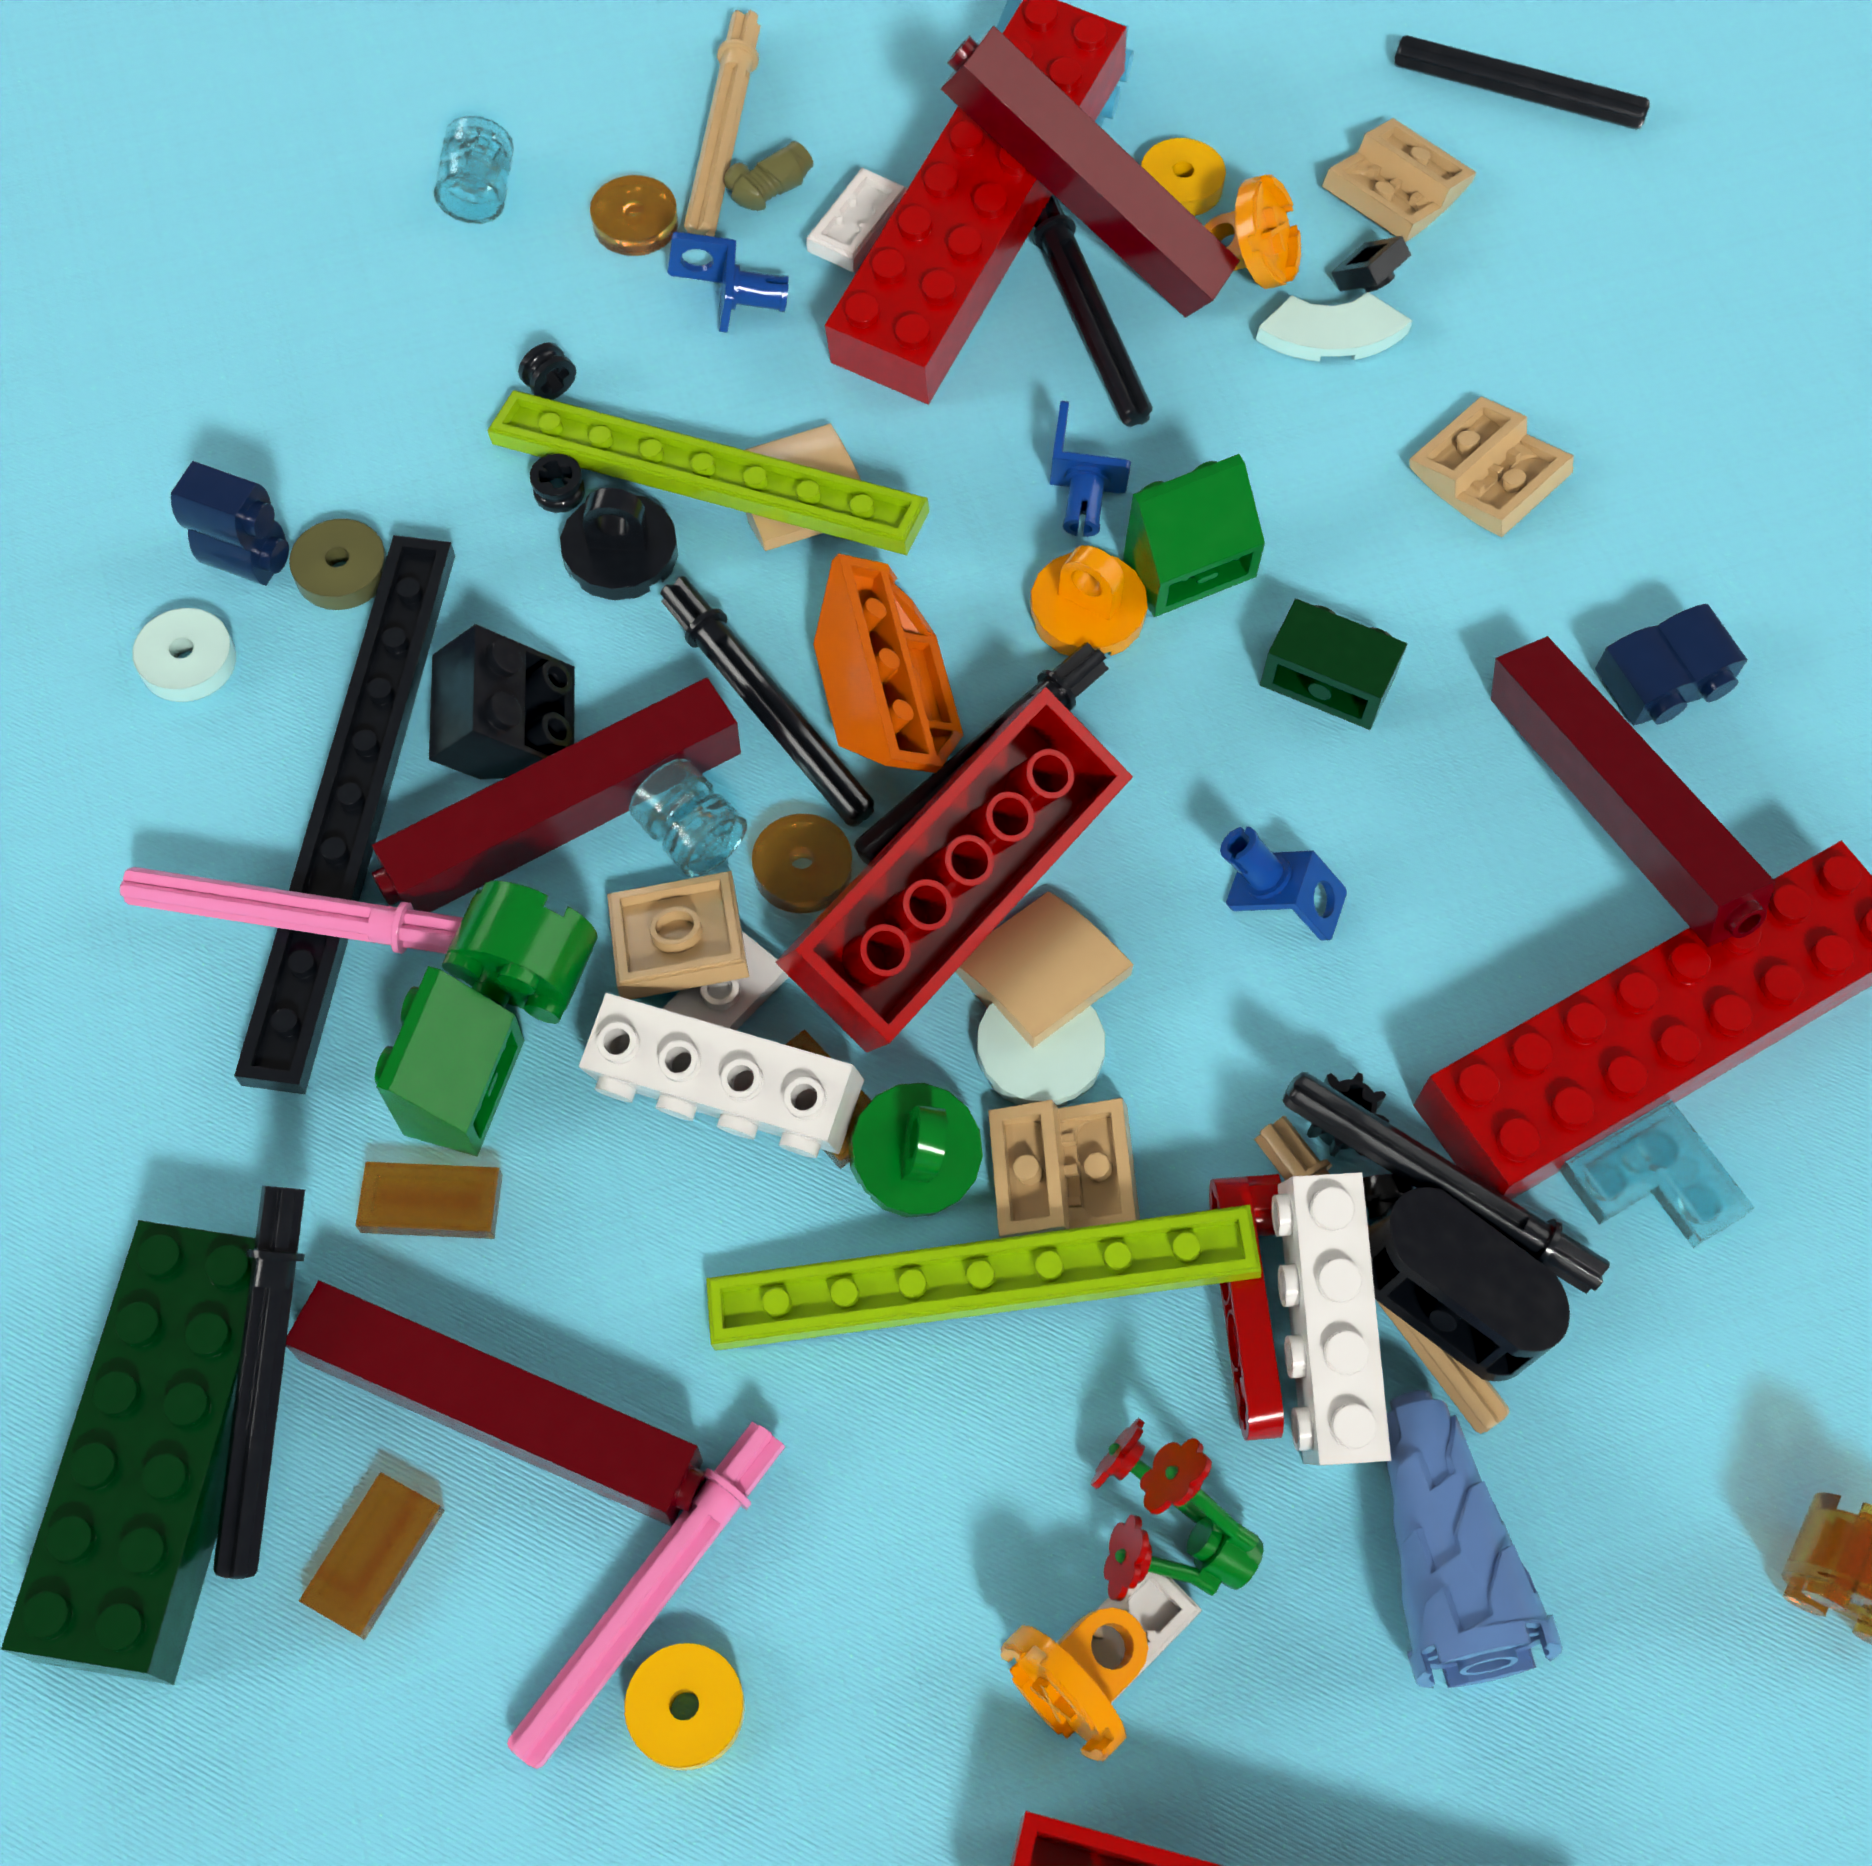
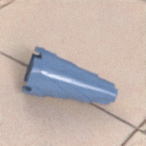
(1461, 1576)

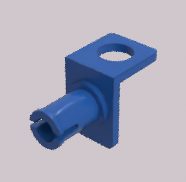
(736, 285)
(1086, 478)
(1281, 881)

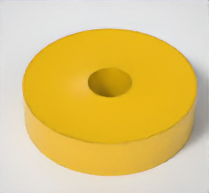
(1188, 171)
(650, 1698)

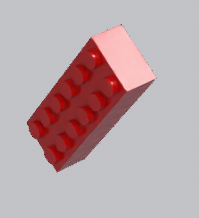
(954, 871)

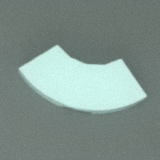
(1333, 331)

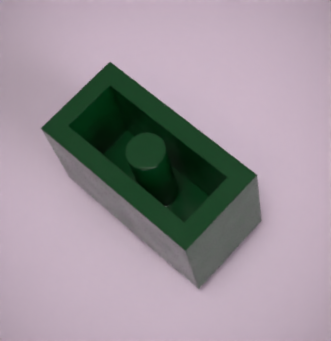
(1333, 663)

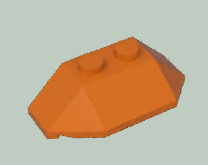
(883, 670)

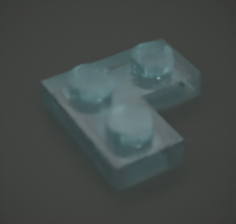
(1664, 1158)

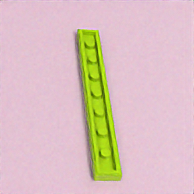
(712, 472)
(983, 1277)

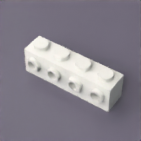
(721, 1074)
(1331, 1320)

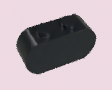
(1465, 1285)

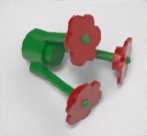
(1219, 1544)

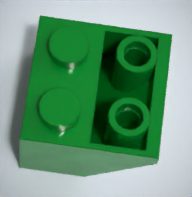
(1194, 534)
(448, 1063)

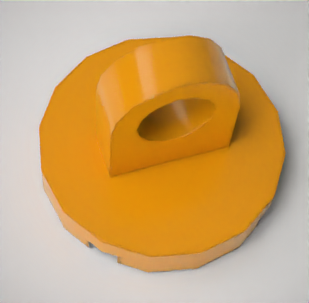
(1262, 232)
(1088, 600)
(1070, 1685)

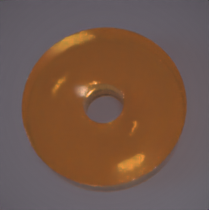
(639, 196)
(797, 838)

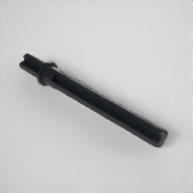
(1055, 235)
(709, 632)
(1065, 683)
(1426, 1168)
(259, 1382)

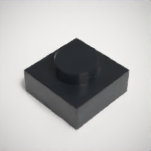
(1371, 265)

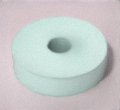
(189, 677)

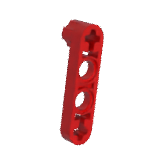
(1248, 1315)

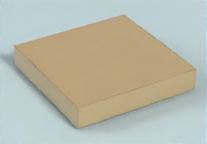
(677, 936)

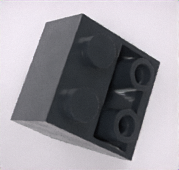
(498, 705)

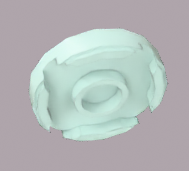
(1052, 1070)

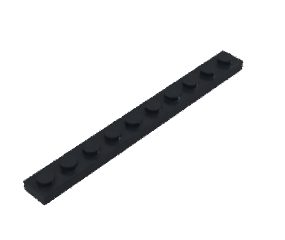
(347, 812)

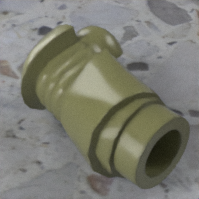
(770, 177)

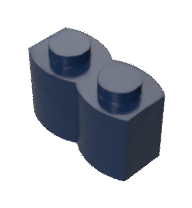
(229, 523)
(1671, 664)

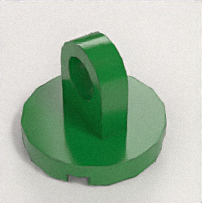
(915, 1149)

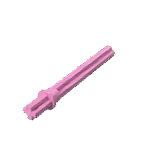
(290, 910)
(644, 1596)

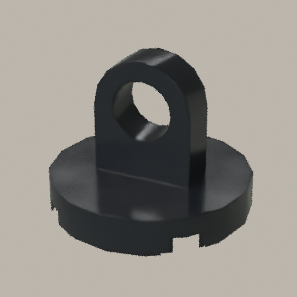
(618, 544)

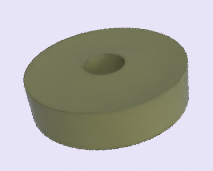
(336, 542)

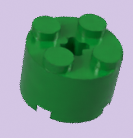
(521, 950)

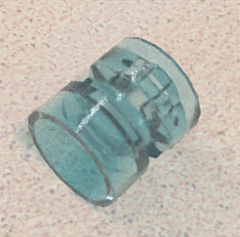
(474, 170)
(682, 811)

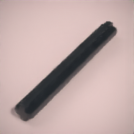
(1522, 82)

